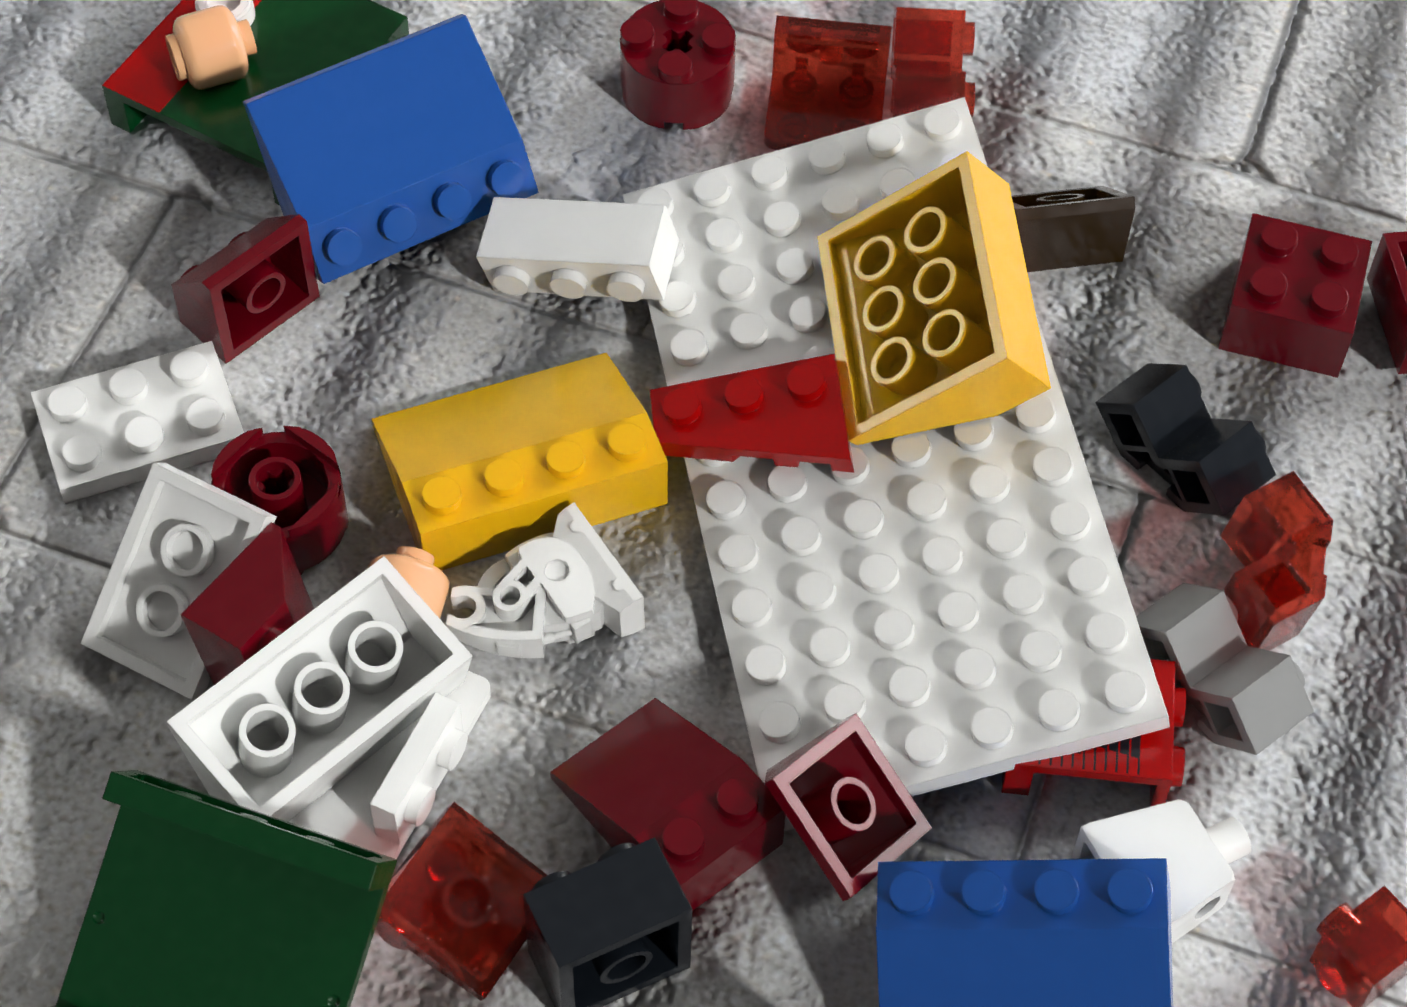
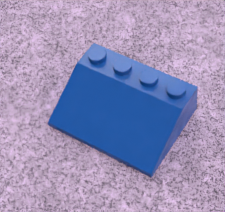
(391, 146)
(1024, 933)

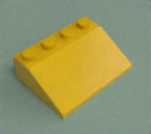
(932, 306)
(512, 455)

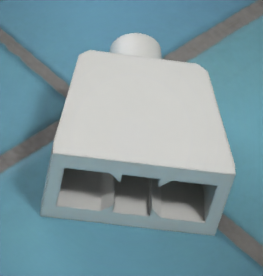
(1195, 855)

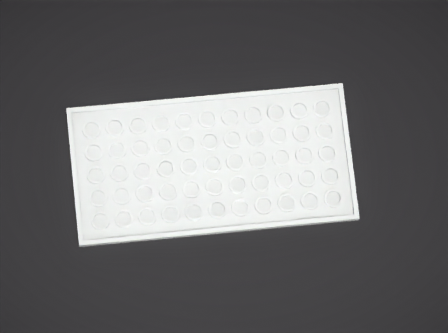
(959, 569)

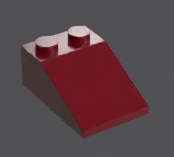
(684, 789)

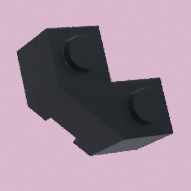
(1165, 424)

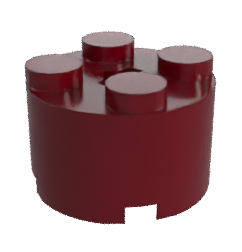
(677, 63)
(293, 479)

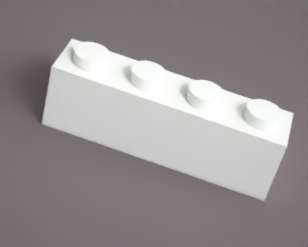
(321, 696)

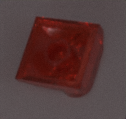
(460, 901)

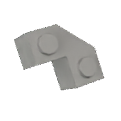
(1240, 690)

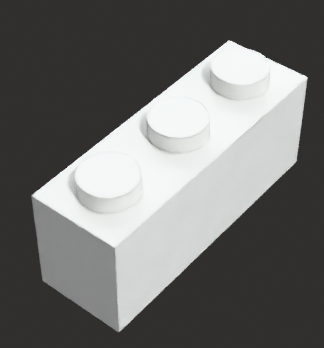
(578, 248)

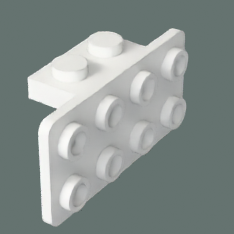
(398, 783)

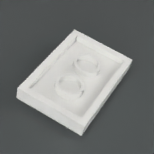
(124, 419)
(168, 556)

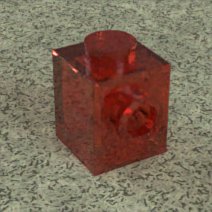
(1363, 948)

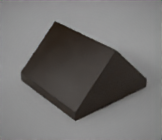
(1073, 227)

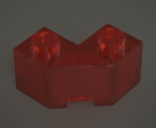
(929, 58)
(1283, 544)

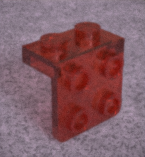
(824, 79)

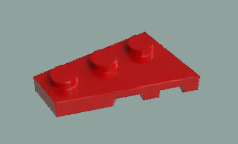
(767, 412)

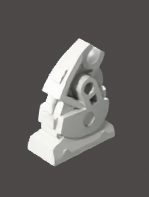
(548, 593)

